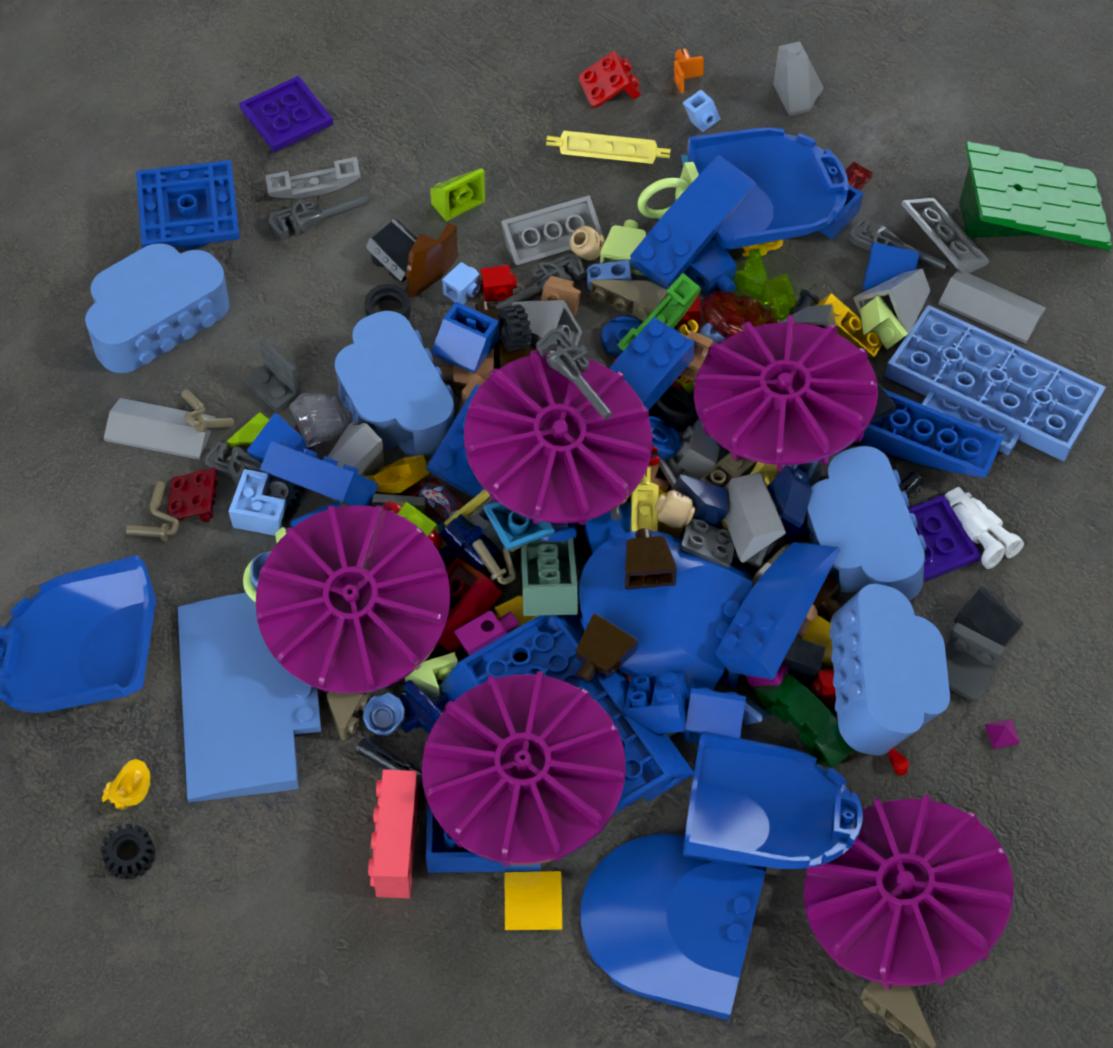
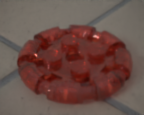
(730, 312)

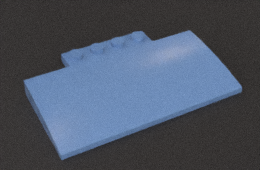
(994, 384)
(238, 704)

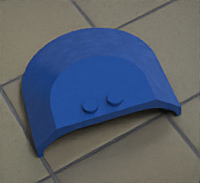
(795, 187)
(674, 625)
(79, 639)
(767, 806)
(671, 923)

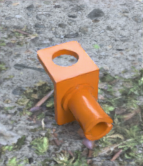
(686, 68)

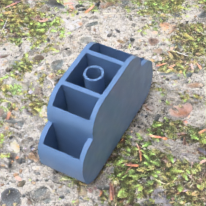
(153, 304)
(394, 385)
(869, 522)
(885, 670)

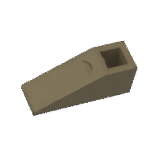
(629, 296)
(900, 1011)

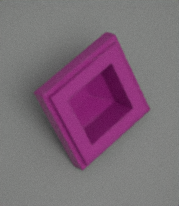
(1002, 734)

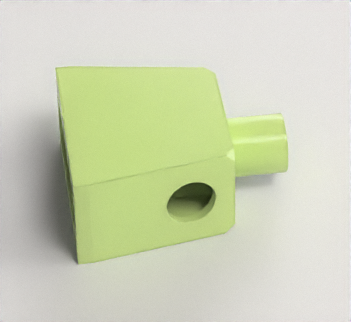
(622, 243)

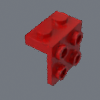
(609, 78)

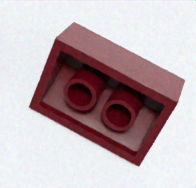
(470, 597)

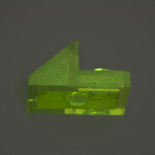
(753, 277)
(780, 296)

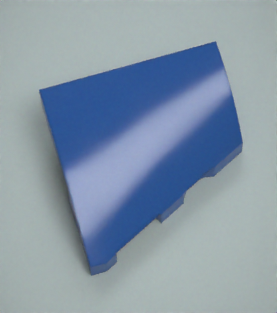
(887, 263)

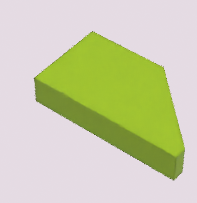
(249, 431)

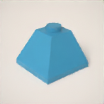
(514, 528)

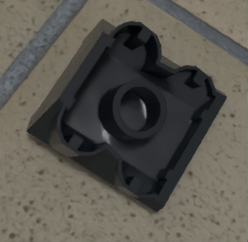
(392, 248)
(989, 617)

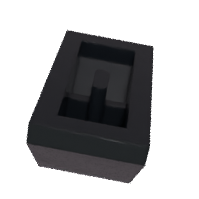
(804, 660)

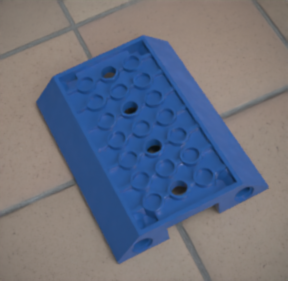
(551, 646)

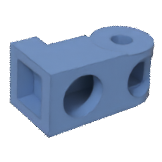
(609, 271)

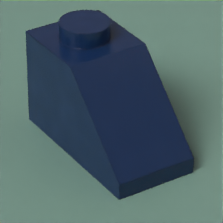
(791, 494)
(708, 499)

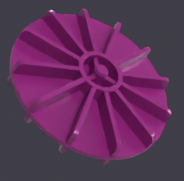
(785, 393)
(548, 448)
(352, 599)
(523, 769)
(912, 895)

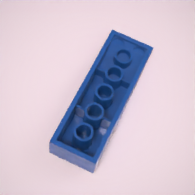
(691, 222)
(654, 360)
(933, 439)
(775, 610)

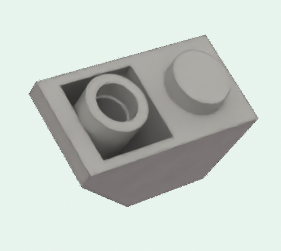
(697, 451)

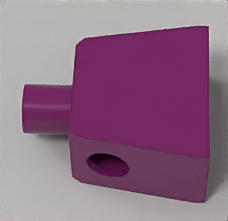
(484, 631)

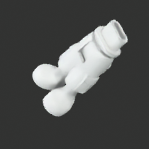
(982, 526)

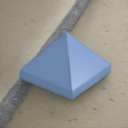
(754, 713)

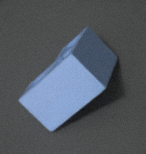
(254, 510)

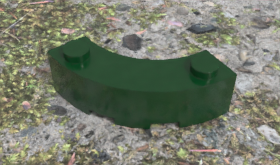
(812, 718)

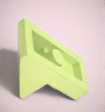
(882, 321)
(431, 671)

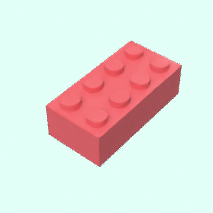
(394, 834)

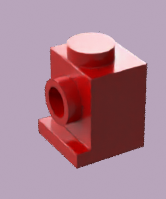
(824, 688)

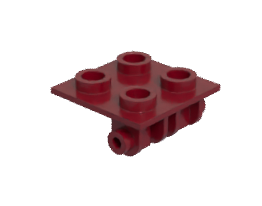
(193, 495)

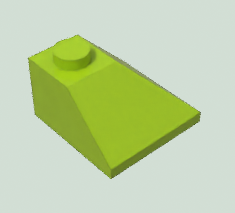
(459, 194)

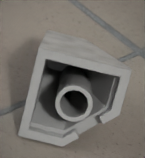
(796, 79)
(902, 294)
(548, 316)
(360, 449)

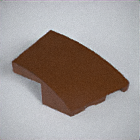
(430, 260)

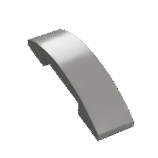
(314, 183)

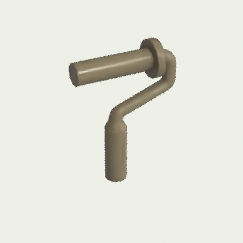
(200, 422)
(163, 531)
(492, 566)

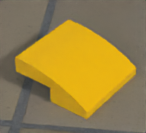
(533, 900)

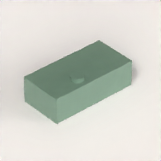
(549, 578)

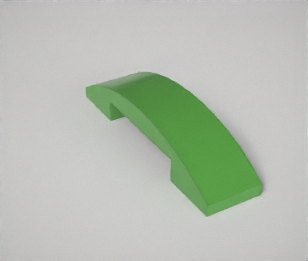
(671, 309)

